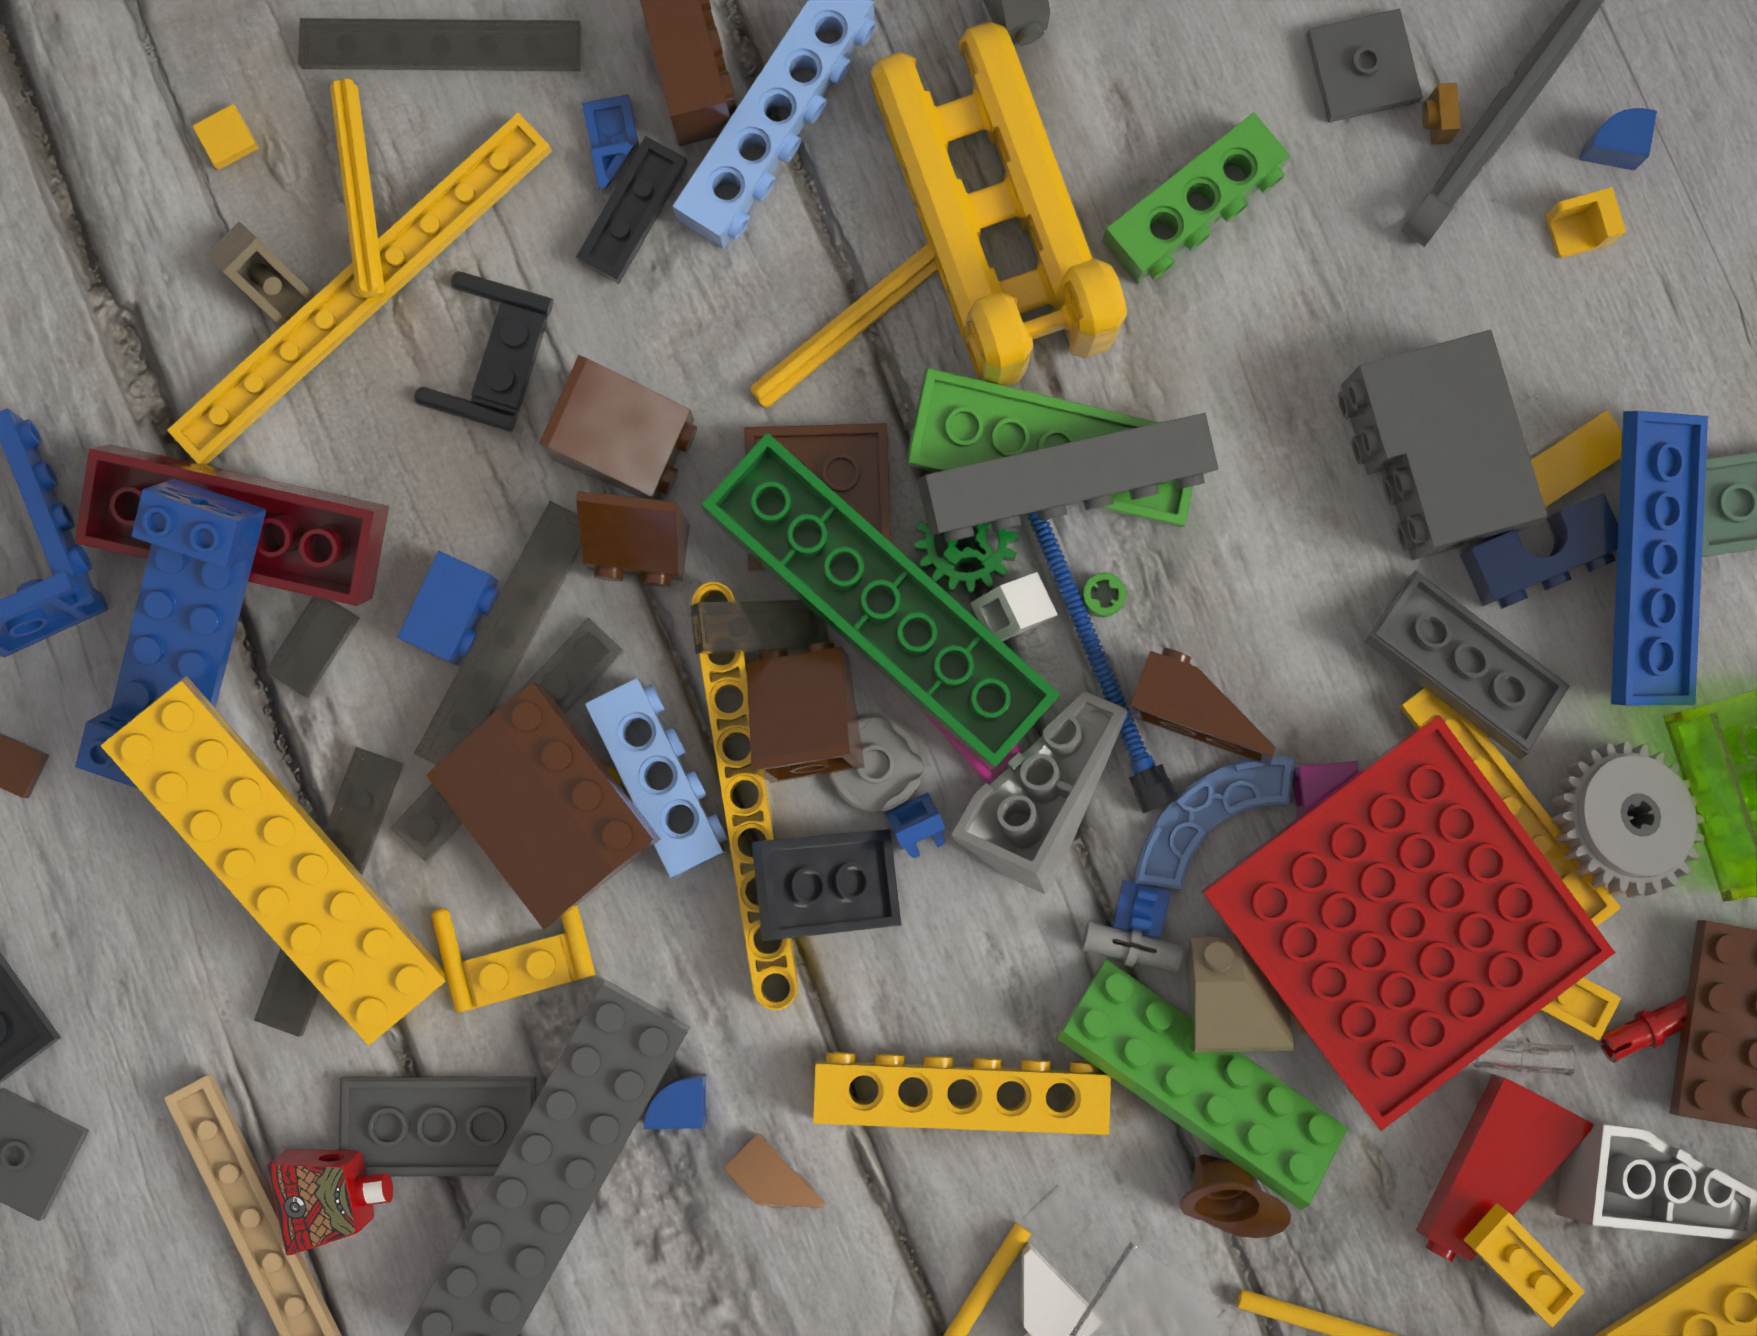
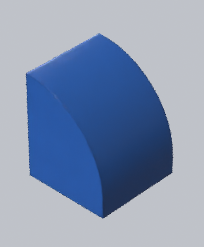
(1622, 139)
(679, 1105)

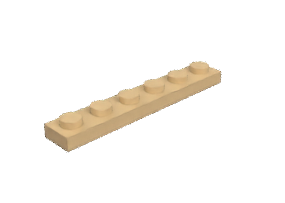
(248, 1209)

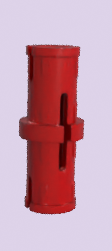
(1645, 1030)

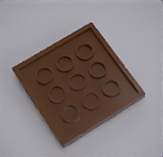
(1719, 1037)

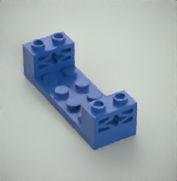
(184, 605)

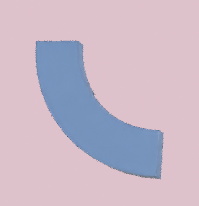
(1202, 808)

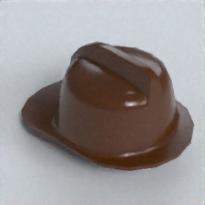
(1233, 1200)

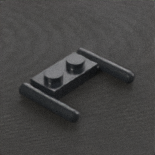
(507, 357)

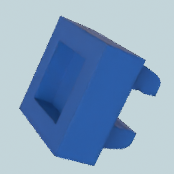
(915, 822)
(1141, 908)

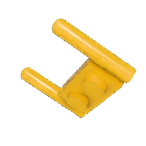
(512, 970)

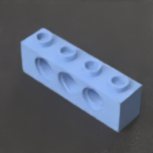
(612, 717)

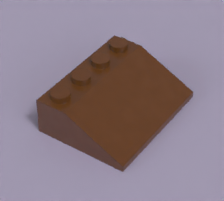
(542, 804)

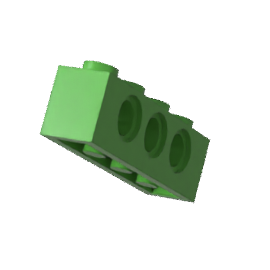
(1246, 146)

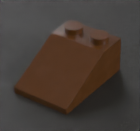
(632, 537)
(1188, 703)

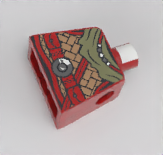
(324, 1195)

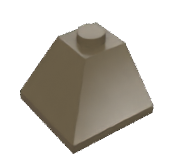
(1233, 1001)

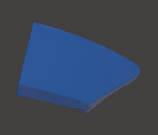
(611, 135)

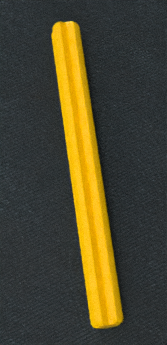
(845, 327)

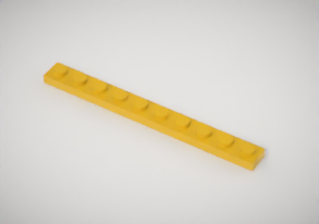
(340, 309)

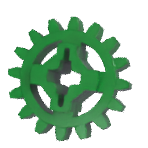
(952, 557)

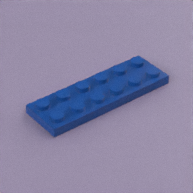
(1659, 558)

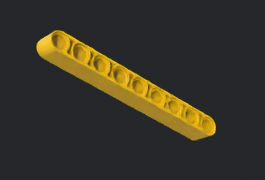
(739, 820)

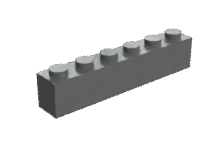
(1067, 475)

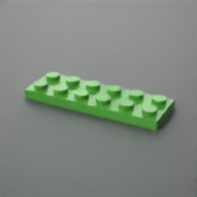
(978, 421)
(1212, 1095)

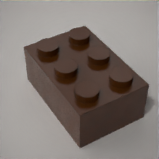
(690, 67)

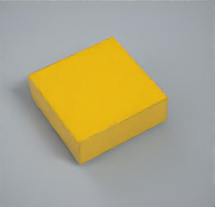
(225, 137)

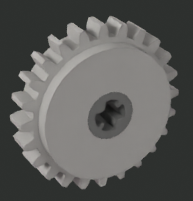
(1628, 820)

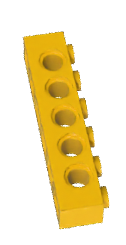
(1084, 1114)

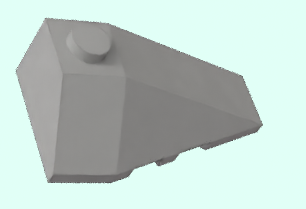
(1037, 804)
(1644, 1184)

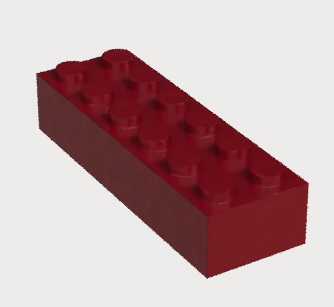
(307, 540)

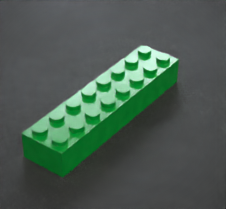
(879, 601)

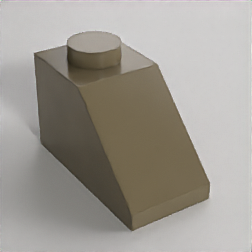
(260, 274)

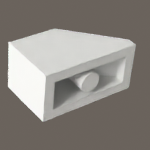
(1047, 1299)

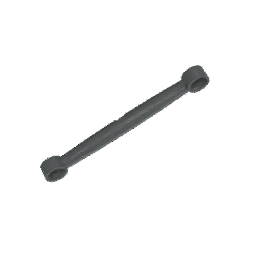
(1501, 117)

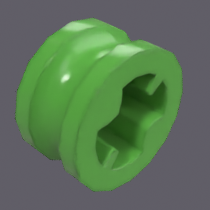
(1113, 584)

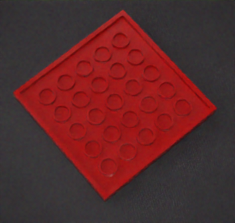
(1408, 922)

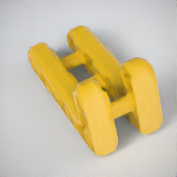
(1078, 288)

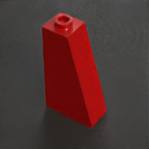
(1500, 1159)

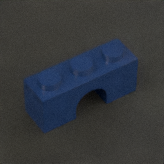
(1504, 568)

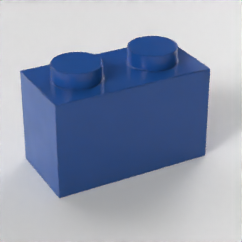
(449, 608)

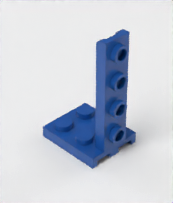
(66, 598)

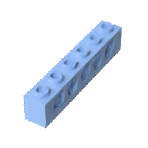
(749, 125)

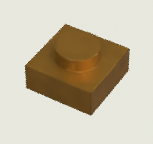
(1442, 113)

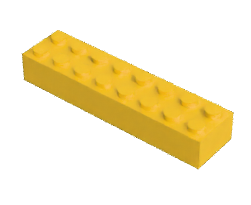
(275, 860)

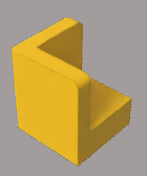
(1585, 223)

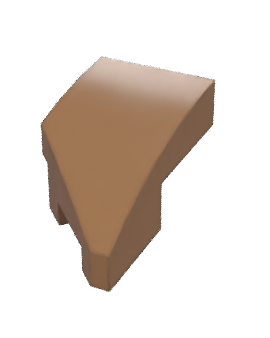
(769, 1178)

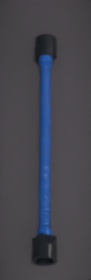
(1149, 781)

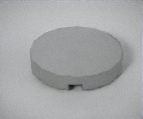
(890, 771)

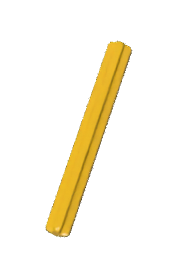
(357, 188)

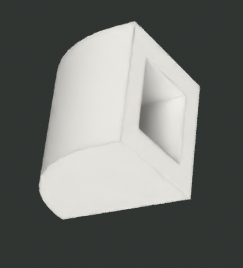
(1014, 607)

